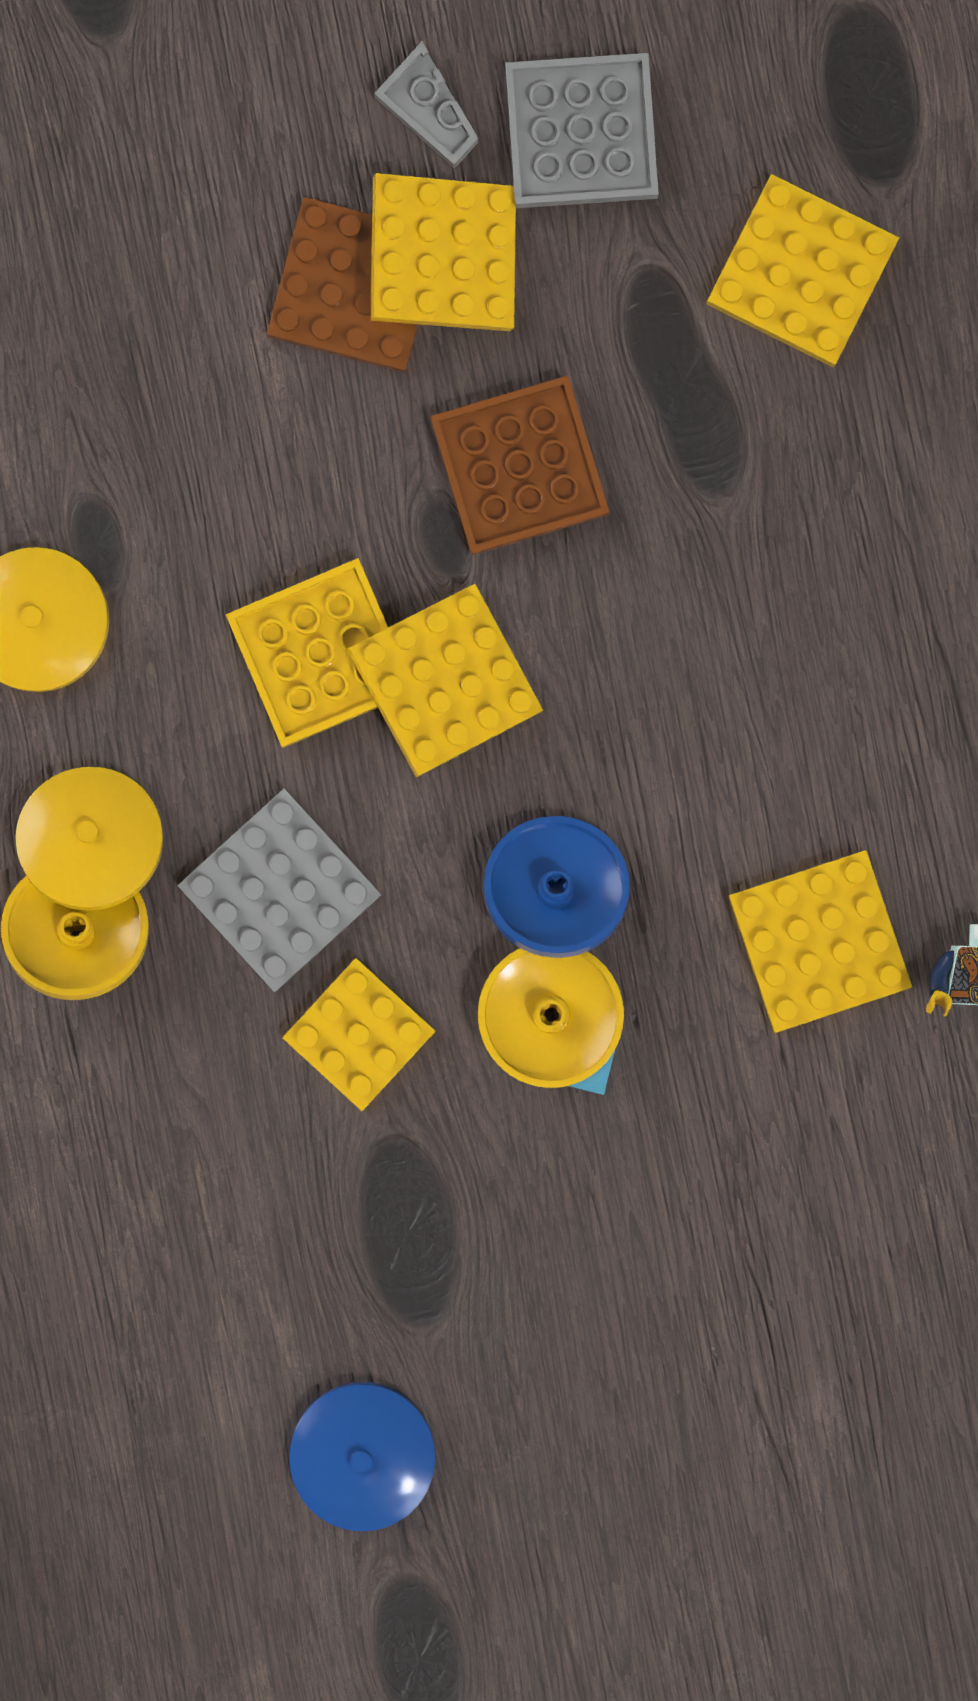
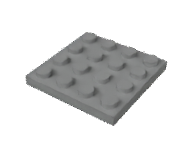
(581, 130)
(279, 890)

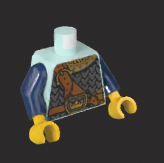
(956, 976)

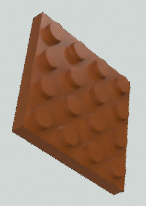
(328, 291)
(520, 465)

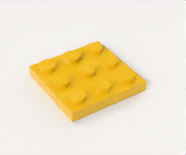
(359, 1034)

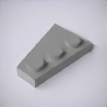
(426, 106)

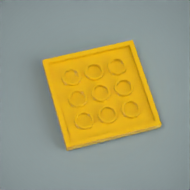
(443, 252)
(802, 270)
(300, 652)
(445, 680)
(820, 941)

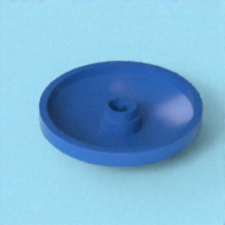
(556, 886)
(362, 1456)

